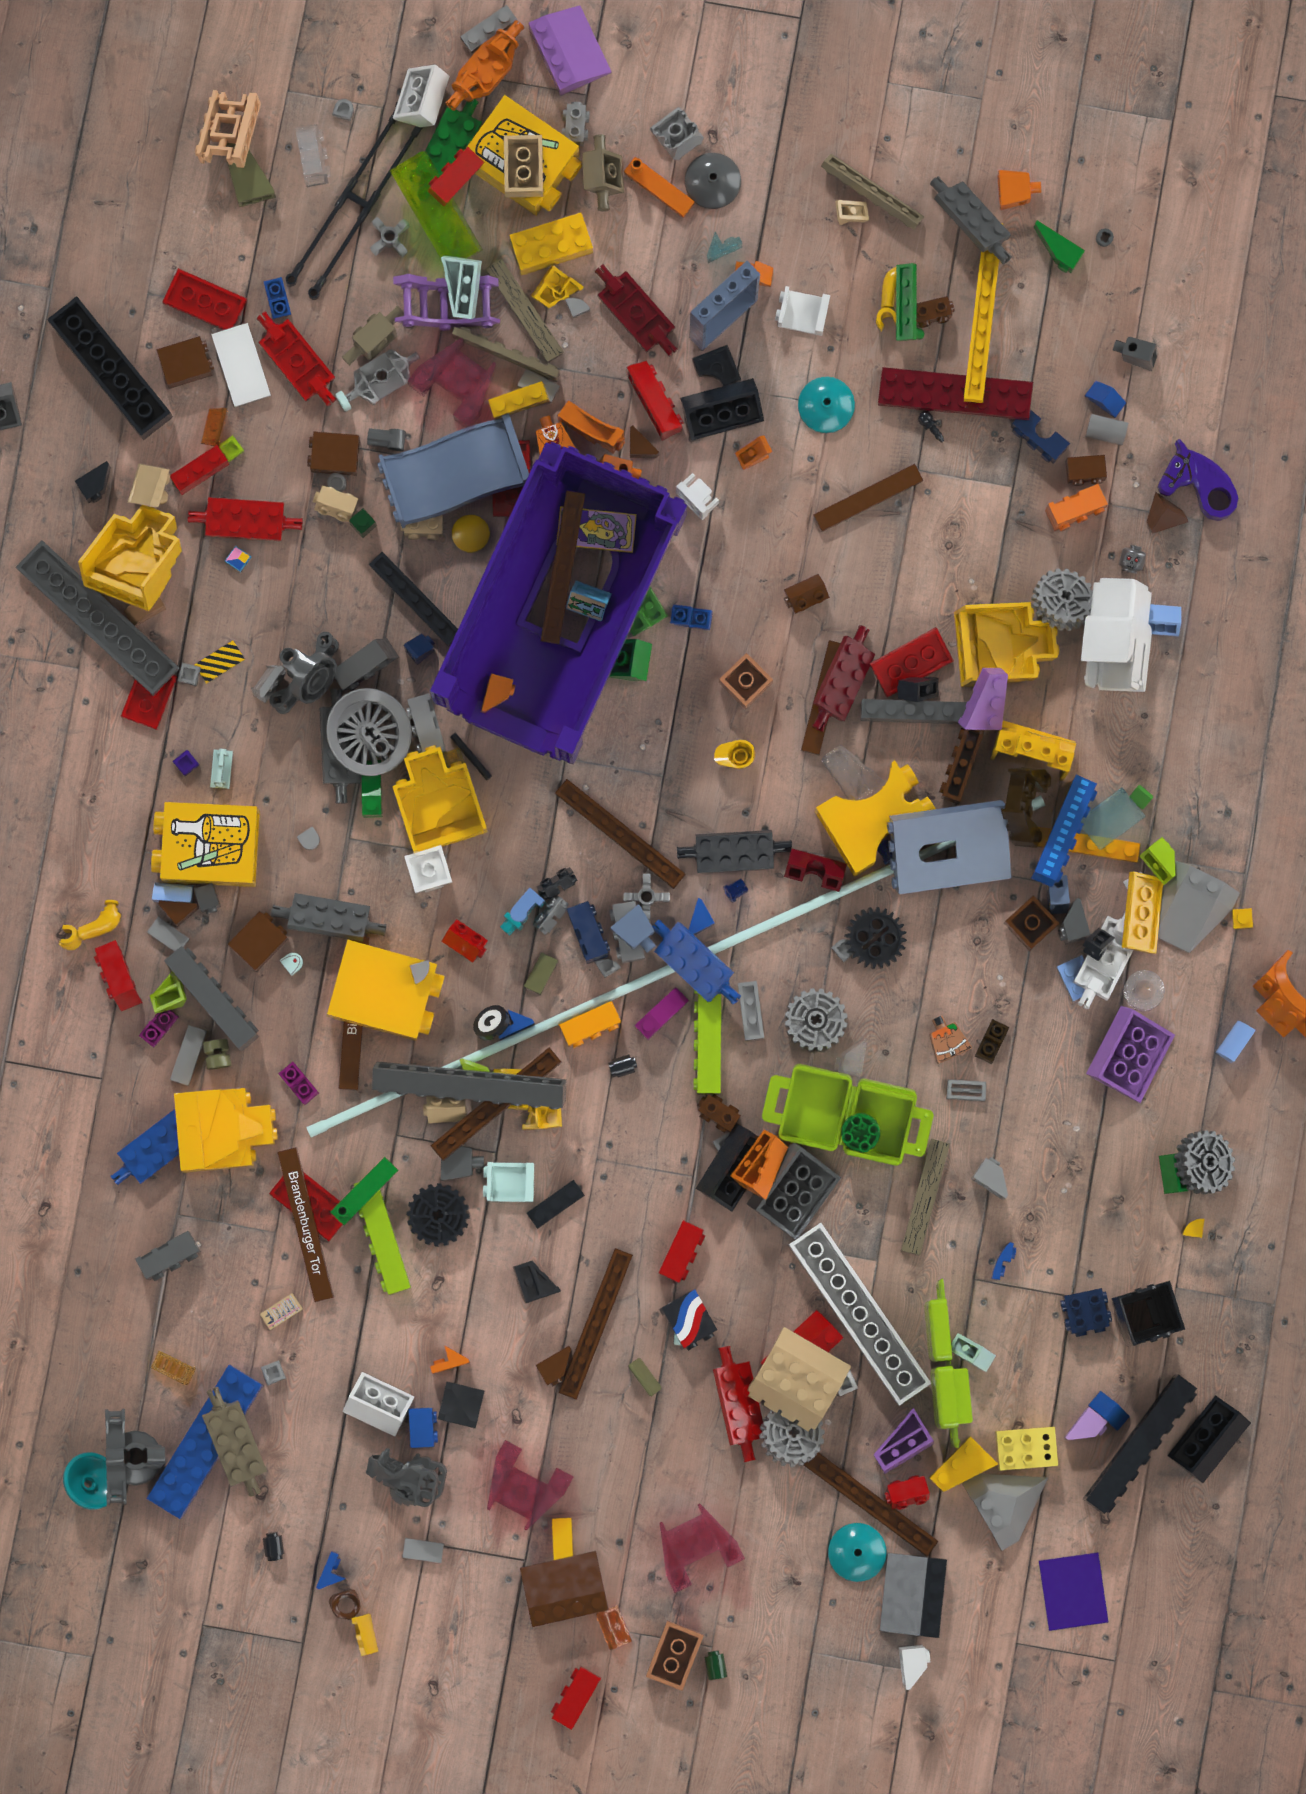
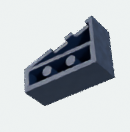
(588, 932)

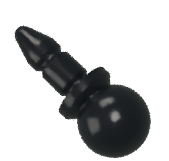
(926, 419)

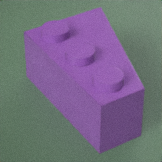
(987, 701)
(904, 1443)

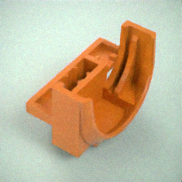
(1283, 1004)

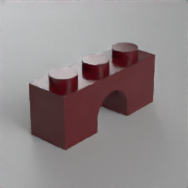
(804, 863)

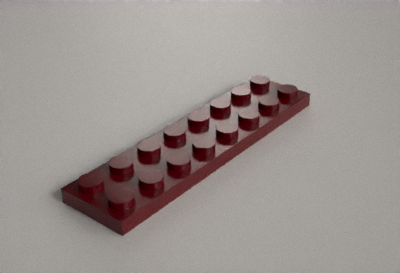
(946, 394)

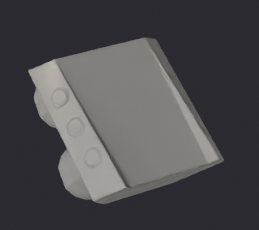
(677, 133)
(268, 682)

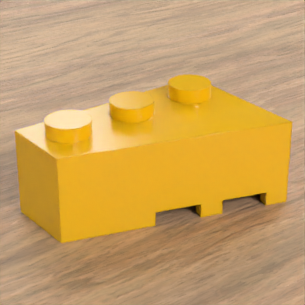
(962, 1465)

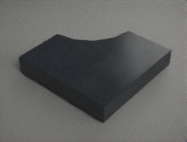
(719, 365)

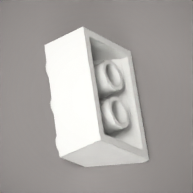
(421, 96)
(378, 1404)
(913, 1663)

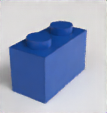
(422, 1427)

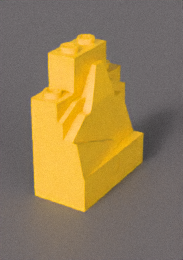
(132, 557)
(1003, 639)
(1032, 743)
(437, 801)
(220, 1129)

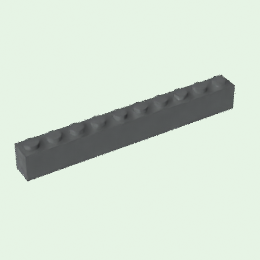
(469, 1085)

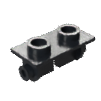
(550, 885)

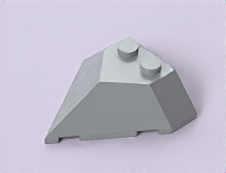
(1005, 1503)

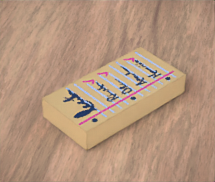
(281, 1311)

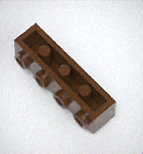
(963, 761)

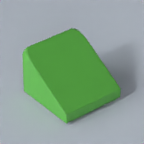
(1141, 797)

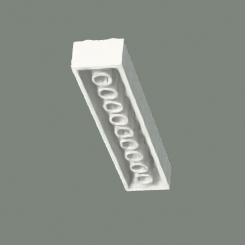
(859, 1314)

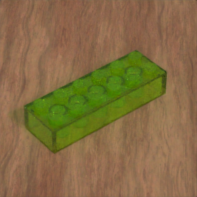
(442, 224)

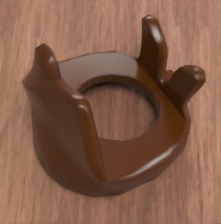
(334, 1601)

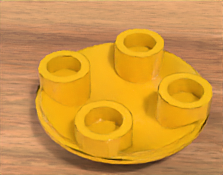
(470, 533)

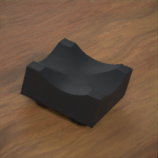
(461, 1404)

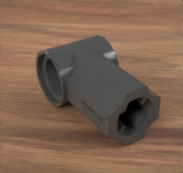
(392, 439)

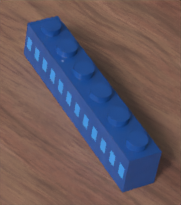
(1064, 830)

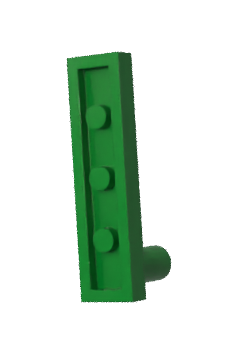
(906, 303)
(364, 1191)

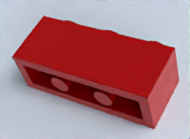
(455, 175)
(199, 470)
(682, 1252)
(575, 1697)

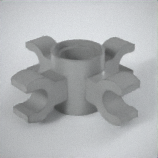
(402, 226)
(656, 897)

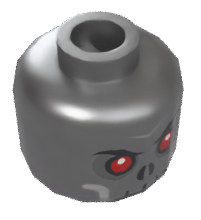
(1132, 559)

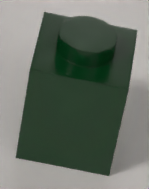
(362, 523)

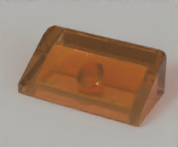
(214, 426)
(613, 1627)

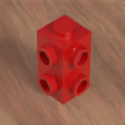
(465, 941)
(907, 1492)

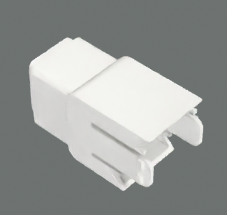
(1117, 636)

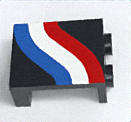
(689, 1320)

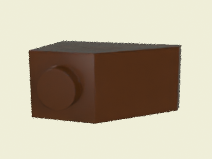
(554, 1367)

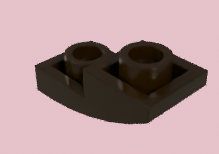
(991, 1041)

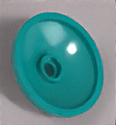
(824, 417)
(91, 1469)
(842, 1550)

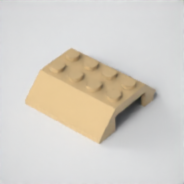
(798, 1380)

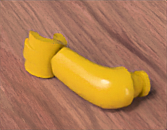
(887, 299)
(103, 924)

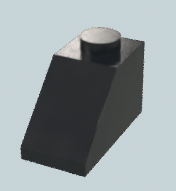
(94, 482)
(918, 688)

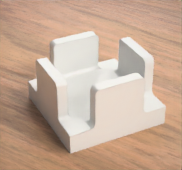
(696, 496)
(428, 869)

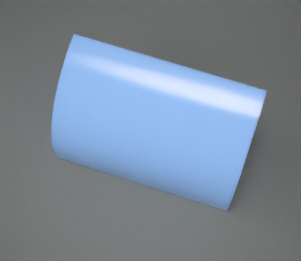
(1165, 620)
(173, 892)
(1235, 1041)

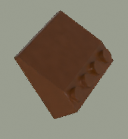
(564, 1589)

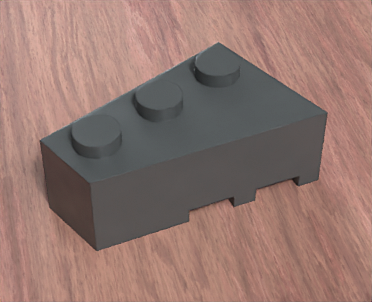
(365, 663)
(168, 1256)

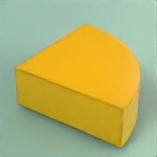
(1194, 1228)

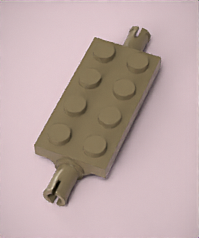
(234, 1442)

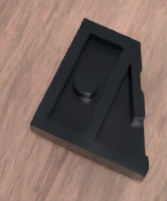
(533, 1282)

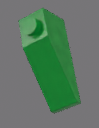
(1062, 251)
(371, 795)

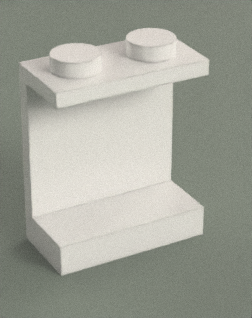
(802, 312)

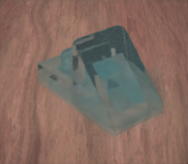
(719, 250)

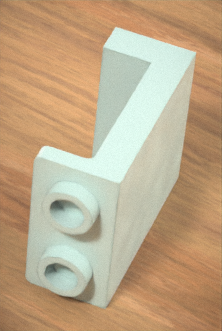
(509, 1182)

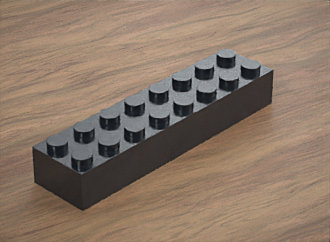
(110, 368)
(1140, 1443)

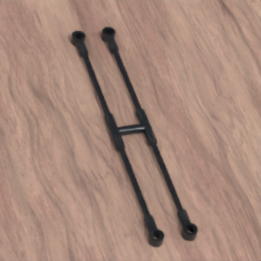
(367, 206)

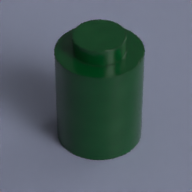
(715, 1665)

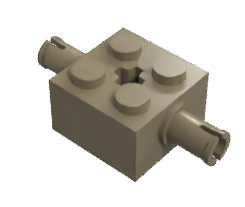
(602, 172)
(373, 336)

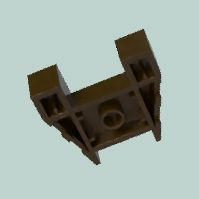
(1018, 808)

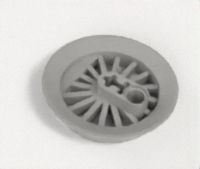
(351, 704)

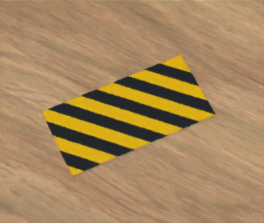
(220, 661)

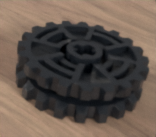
(432, 1201)

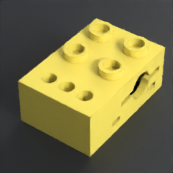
(1026, 1448)

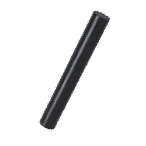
(471, 757)

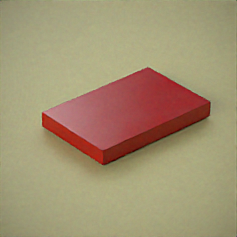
(146, 708)

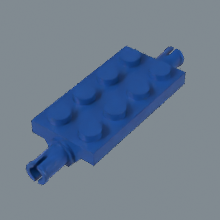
(694, 962)
(149, 1151)

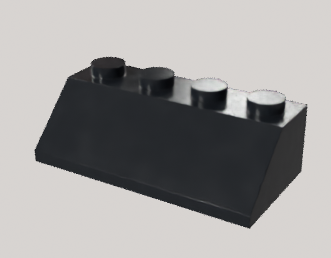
(722, 409)
(716, 1181)
(1209, 1439)

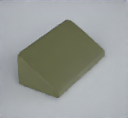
(541, 973)
(645, 1377)

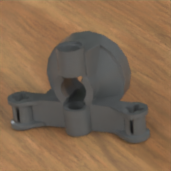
(309, 674)
(119, 1441)

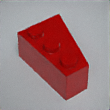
(117, 975)

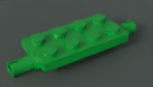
(452, 134)

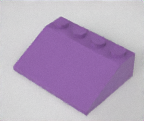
(569, 49)
(1130, 1054)

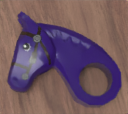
(1205, 475)

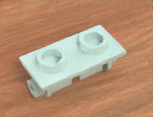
(221, 769)

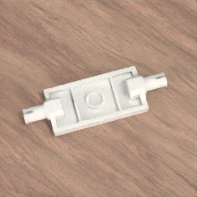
(1102, 975)

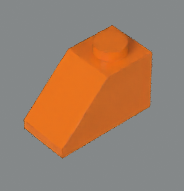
(497, 691)

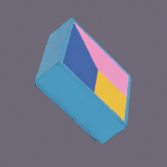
(238, 559)

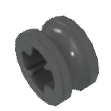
(1109, 240)

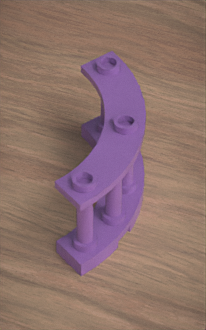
(420, 283)

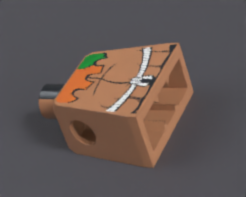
(947, 1040)

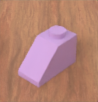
(1088, 1425)

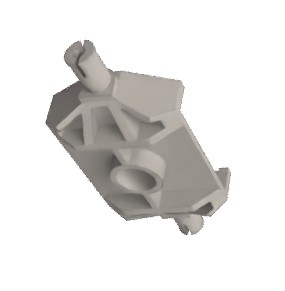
(373, 389)

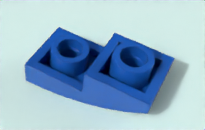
(277, 297)
(691, 617)
(1005, 1256)

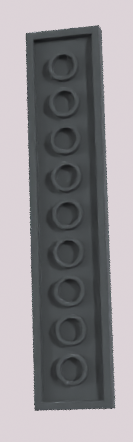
(97, 618)

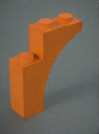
(592, 428)

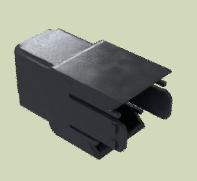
(1162, 1309)

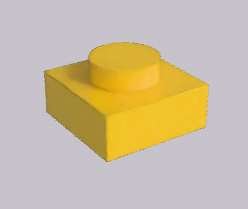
(1242, 918)

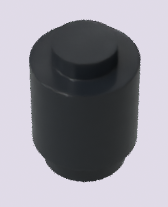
(622, 1066)
(273, 1546)

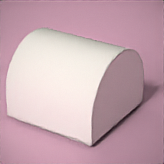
(848, 1385)

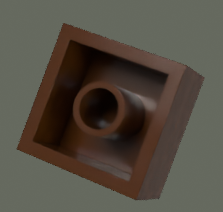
(1031, 923)

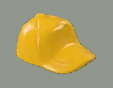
(735, 754)

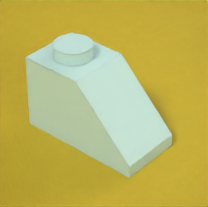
(972, 1352)

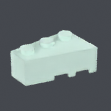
(463, 285)

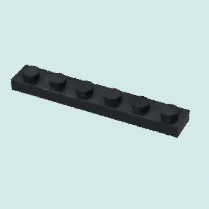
(414, 598)

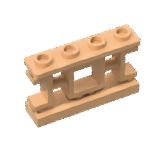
(242, 130)

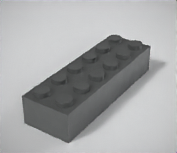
(215, 1002)

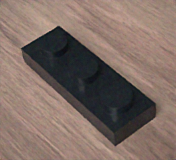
(555, 1204)

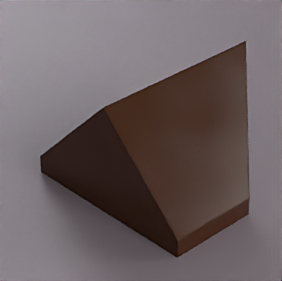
(1164, 515)

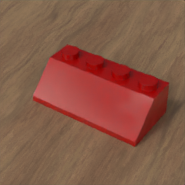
(654, 400)
(818, 1331)

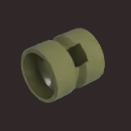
(220, 1060)

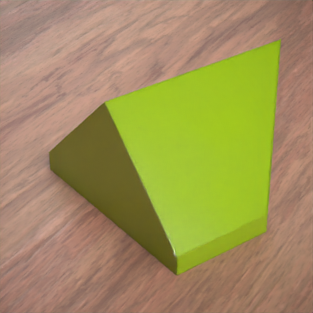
(168, 995)

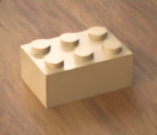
(523, 166)

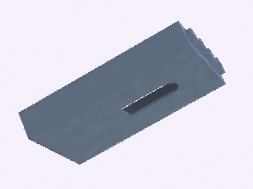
(724, 305)
(979, 841)

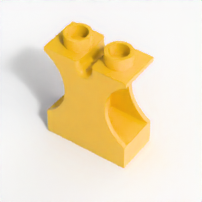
(861, 825)

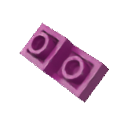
(158, 1027)
(298, 1083)

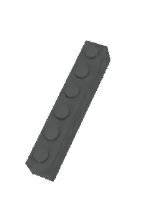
(912, 712)

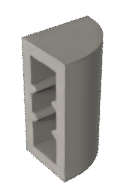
(1106, 429)

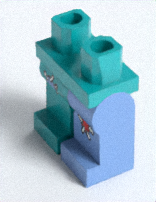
(521, 911)

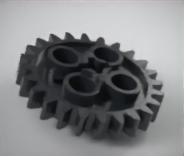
(886, 951)

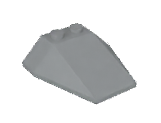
(1193, 906)

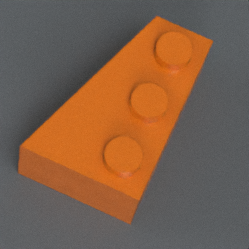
(1076, 508)
(761, 1164)

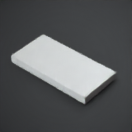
(241, 365)

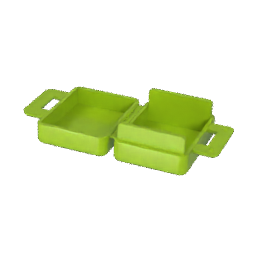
(823, 1100)
(948, 1385)

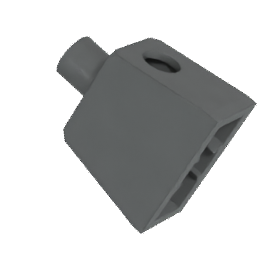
(1143, 354)
(460, 1164)

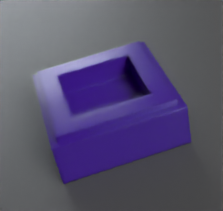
(186, 763)

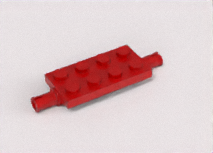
(296, 359)
(245, 519)
(740, 1412)

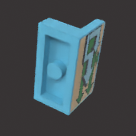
(588, 600)

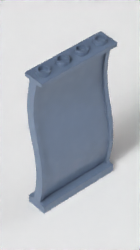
(454, 471)

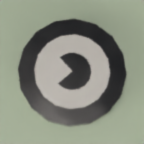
(491, 1022)

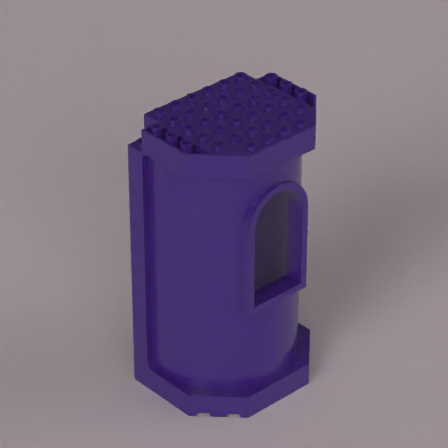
(564, 681)

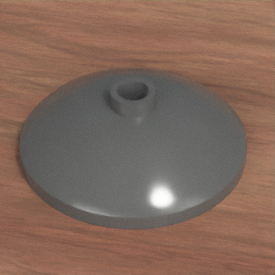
(708, 192)

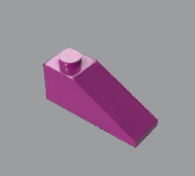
(661, 1014)

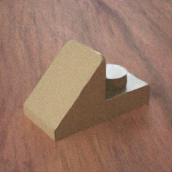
(851, 211)

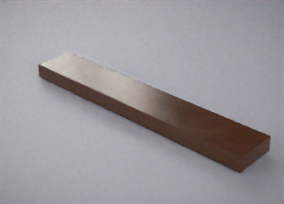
(868, 498)
(813, 739)

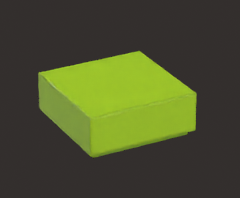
(231, 448)

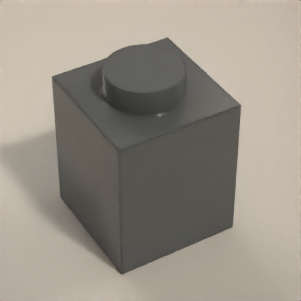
(207, 898)

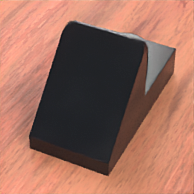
(1097, 943)

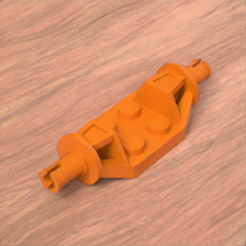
(486, 66)

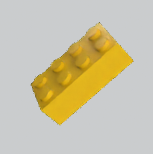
(551, 243)

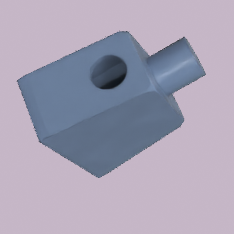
(1058, 898)
(635, 929)

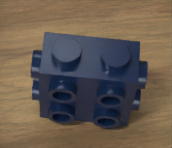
(1086, 1312)

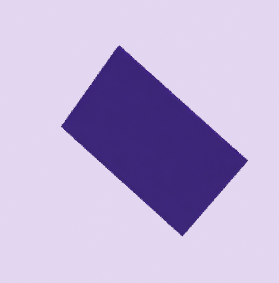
(1073, 1591)

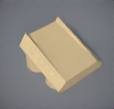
(149, 486)

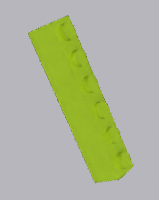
(708, 1045)
(384, 1245)

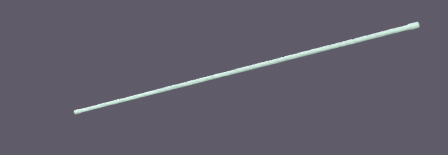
(324, 1125)

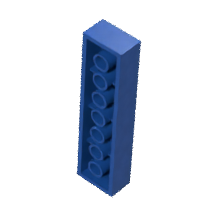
(196, 1452)

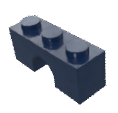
(1050, 448)

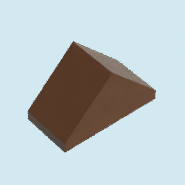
(640, 446)
(178, 911)

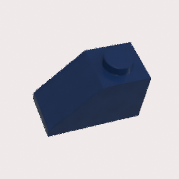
(419, 648)

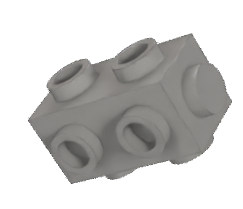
(575, 119)

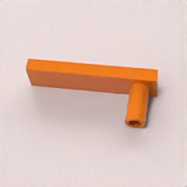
(659, 187)

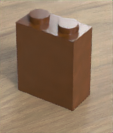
(185, 362)
(334, 453)
(259, 940)

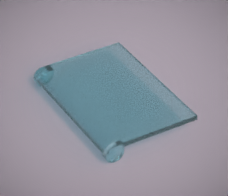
(1111, 818)

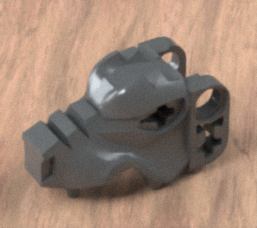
(410, 1481)

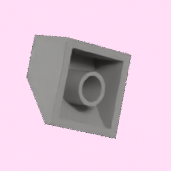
(991, 1177)

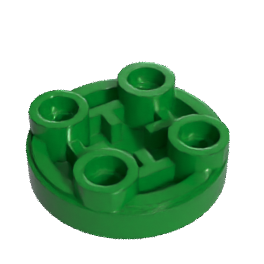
(860, 1132)

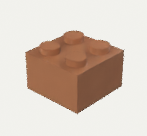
(745, 681)

